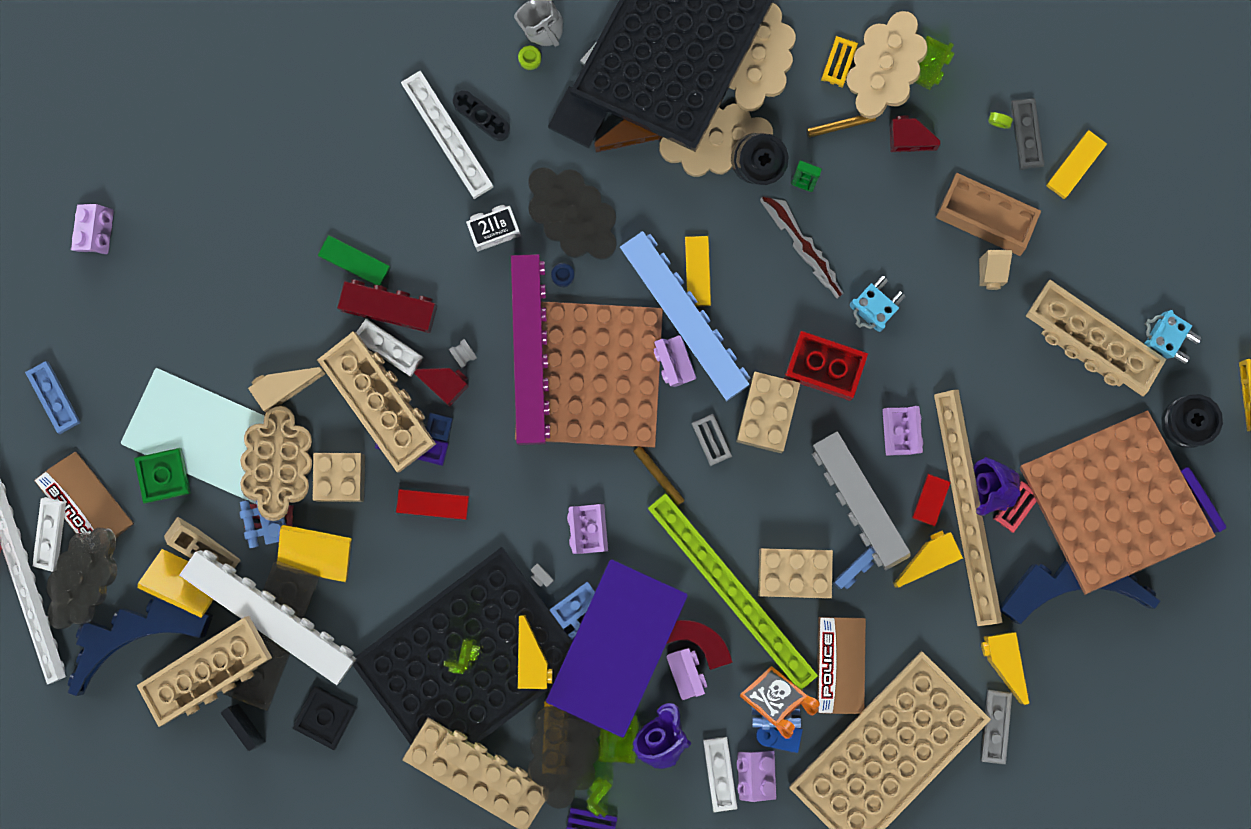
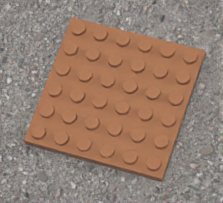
(602, 373)
(1116, 502)

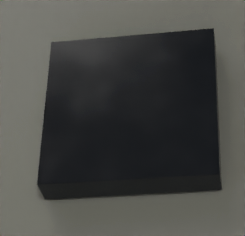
(577, 119)
(324, 717)
(243, 727)

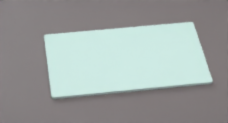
(199, 422)

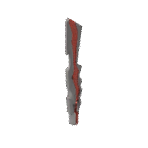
(803, 245)

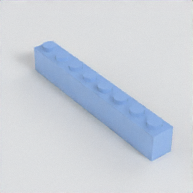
(684, 315)

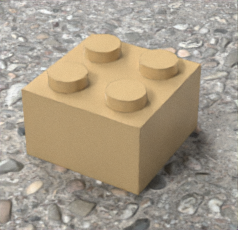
(338, 477)

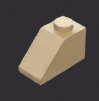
(995, 268)

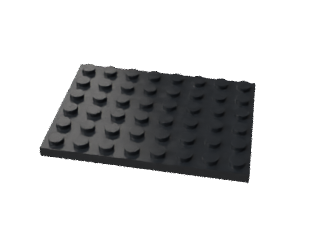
(670, 62)
(483, 605)

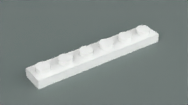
(447, 134)

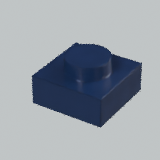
(439, 426)

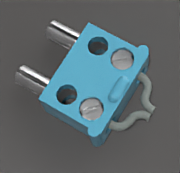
(873, 308)
(1167, 334)

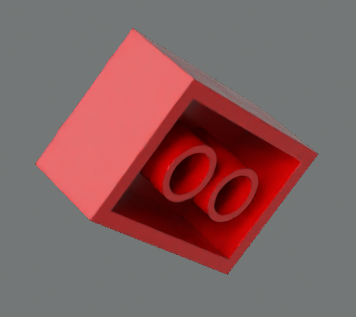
(826, 365)

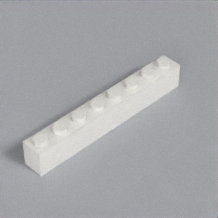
(268, 616)

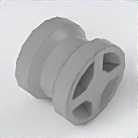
(463, 353)

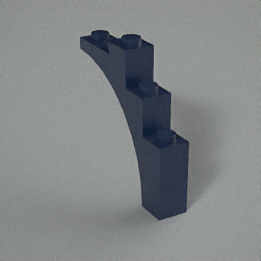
(1039, 586)
(102, 641)

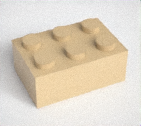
(768, 412)
(795, 573)

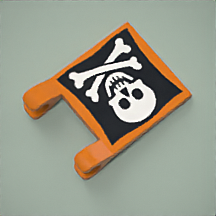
(776, 698)

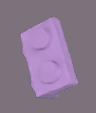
(92, 228)
(675, 361)
(902, 431)
(587, 529)
(685, 673)
(756, 776)

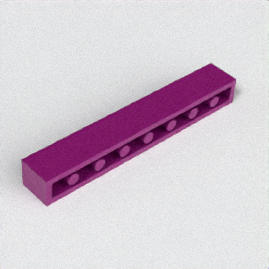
(528, 349)

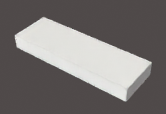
(389, 347)
(49, 534)
(720, 774)

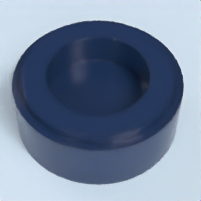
(562, 275)

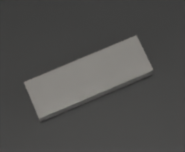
(997, 729)

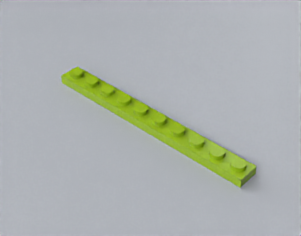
(732, 592)

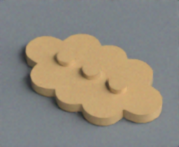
(765, 63)
(887, 64)
(718, 142)
(276, 463)

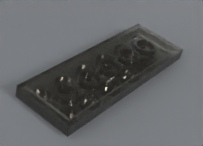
(294, 589)

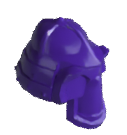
(996, 486)
(661, 739)

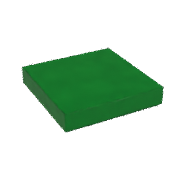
(162, 475)

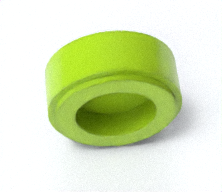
(529, 57)
(1000, 120)

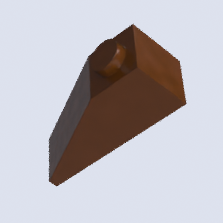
(624, 135)

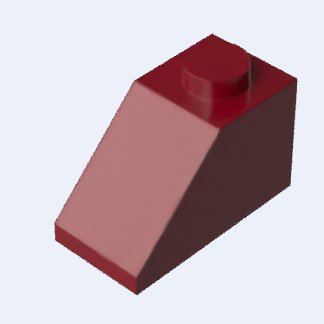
(911, 135)
(444, 382)

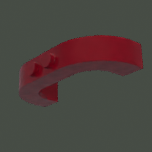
(707, 639)

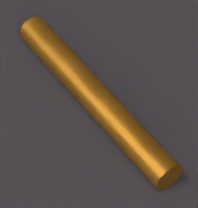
(838, 125)
(658, 475)

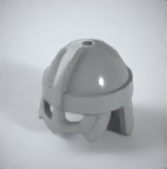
(540, 22)

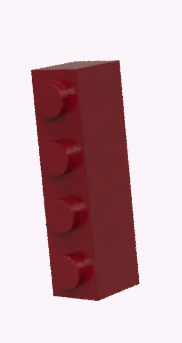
(387, 306)

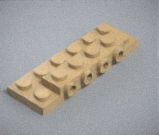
(1094, 340)
(377, 401)
(205, 672)
(476, 774)

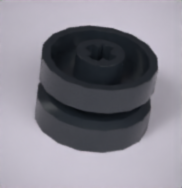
(772, 163)
(1206, 421)

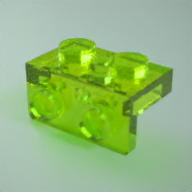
(931, 66)
(468, 654)
(618, 749)
(598, 790)

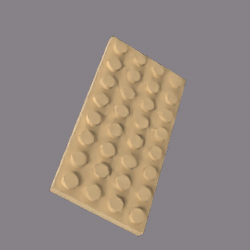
(891, 750)

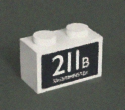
(493, 227)

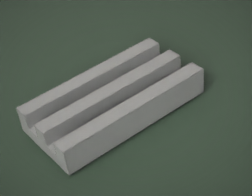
(719, 458)

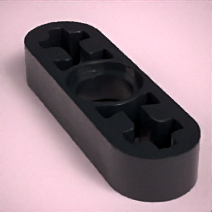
(464, 110)

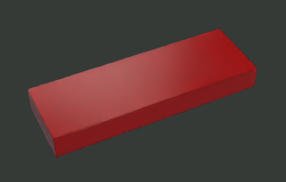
(432, 504)

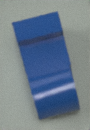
(773, 739)

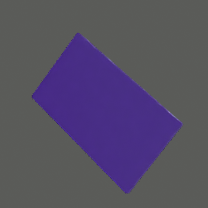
(616, 648)

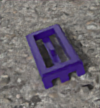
(589, 823)

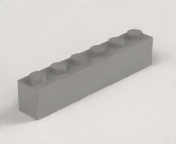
(861, 501)

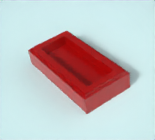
(931, 500)

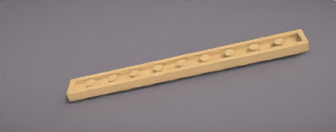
(966, 502)

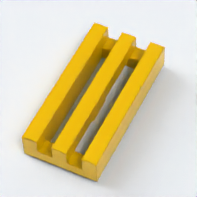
(833, 80)

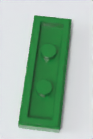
(806, 176)
(354, 261)

